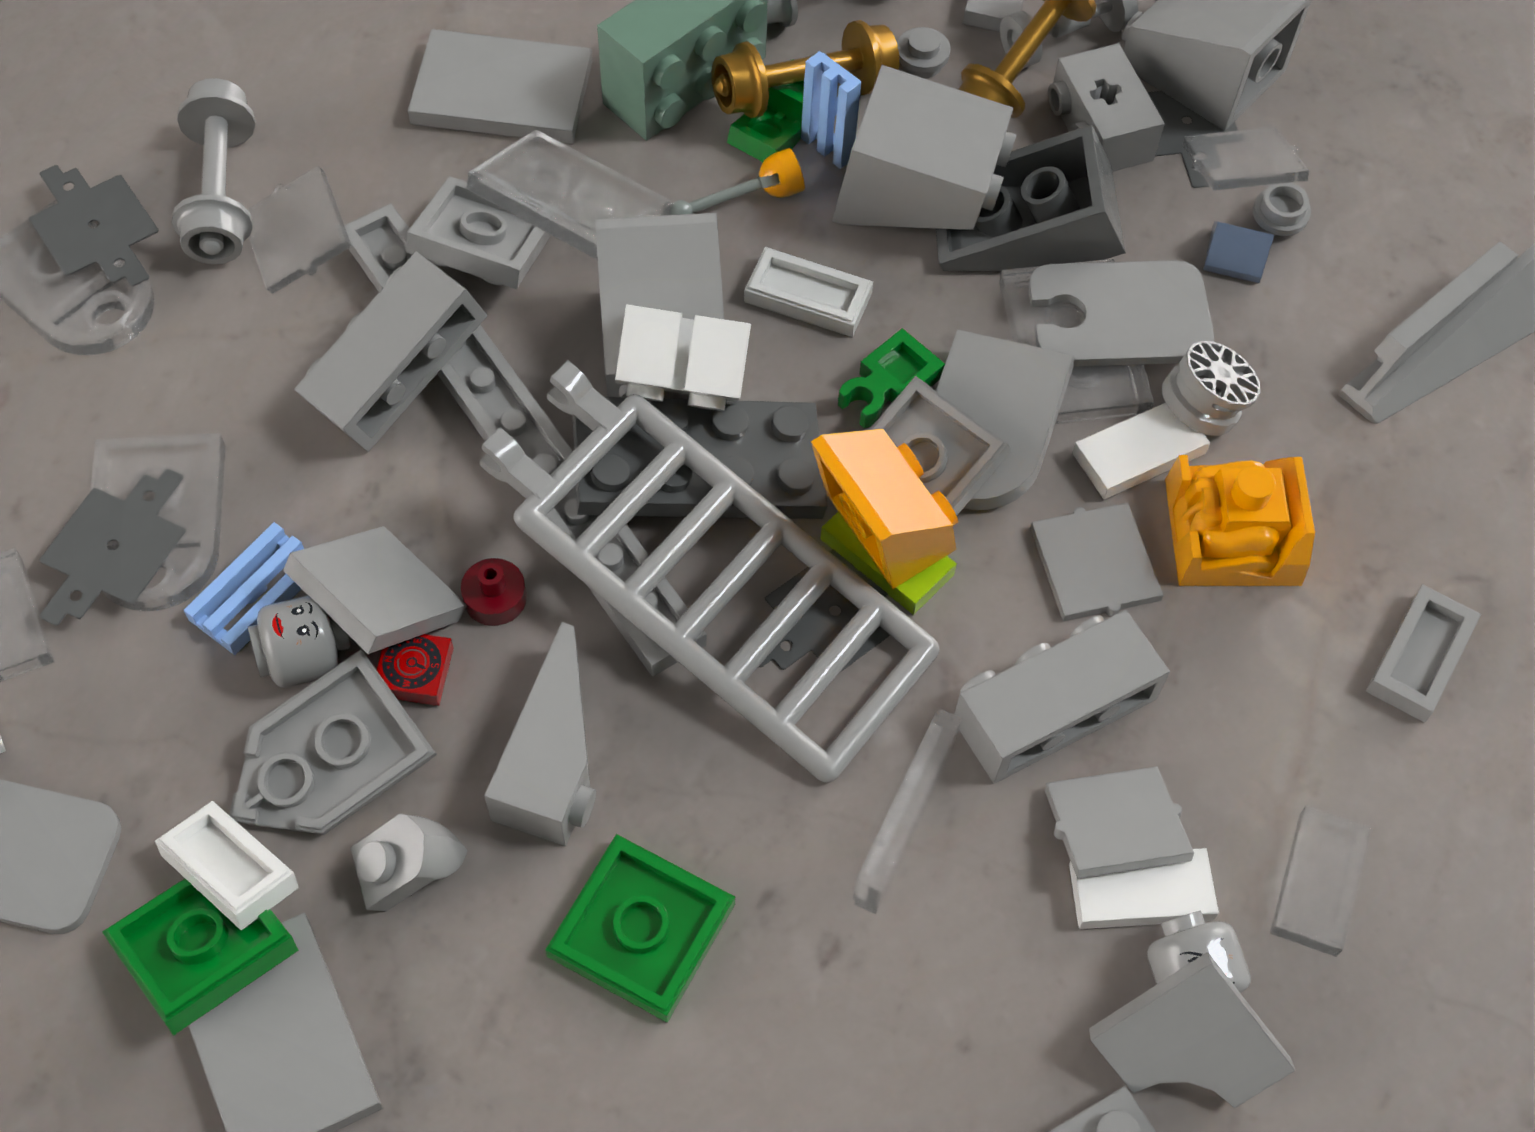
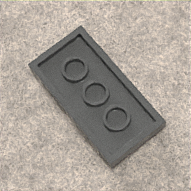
(755, 439)

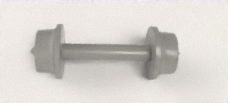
(211, 223)

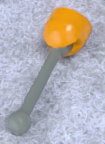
(778, 176)

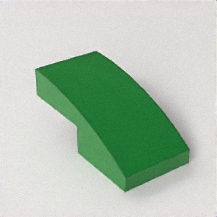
(776, 129)

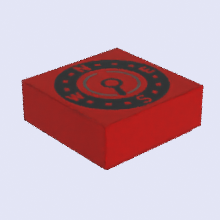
(417, 668)

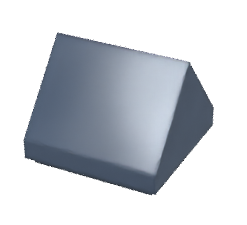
(1237, 251)

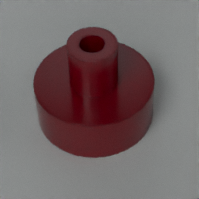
(494, 591)

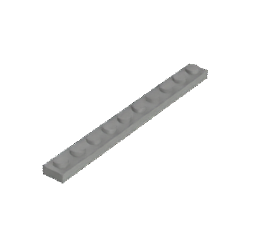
(497, 398)

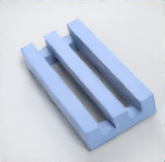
(823, 104)
(243, 584)

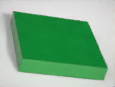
(641, 927)
(192, 955)

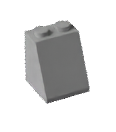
(1214, 51)
(924, 156)
(656, 265)

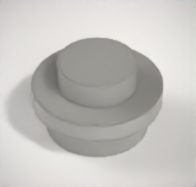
(923, 51)
(1282, 209)

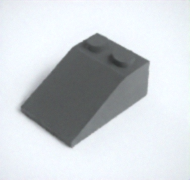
(1050, 210)

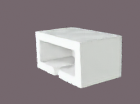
(682, 356)

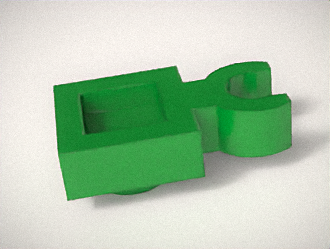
(887, 374)

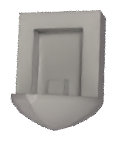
(404, 859)

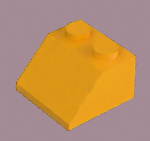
(886, 502)

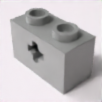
(1106, 92)

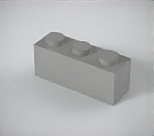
(391, 350)
(1059, 694)

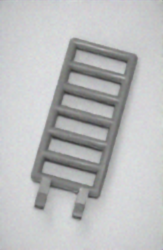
(609, 424)

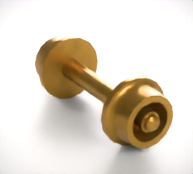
(743, 81)
(997, 84)

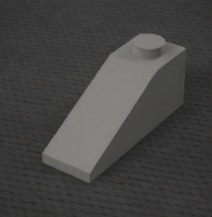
(545, 767)

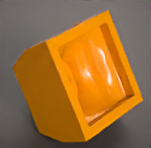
(1240, 522)

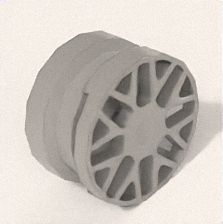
(1210, 388)

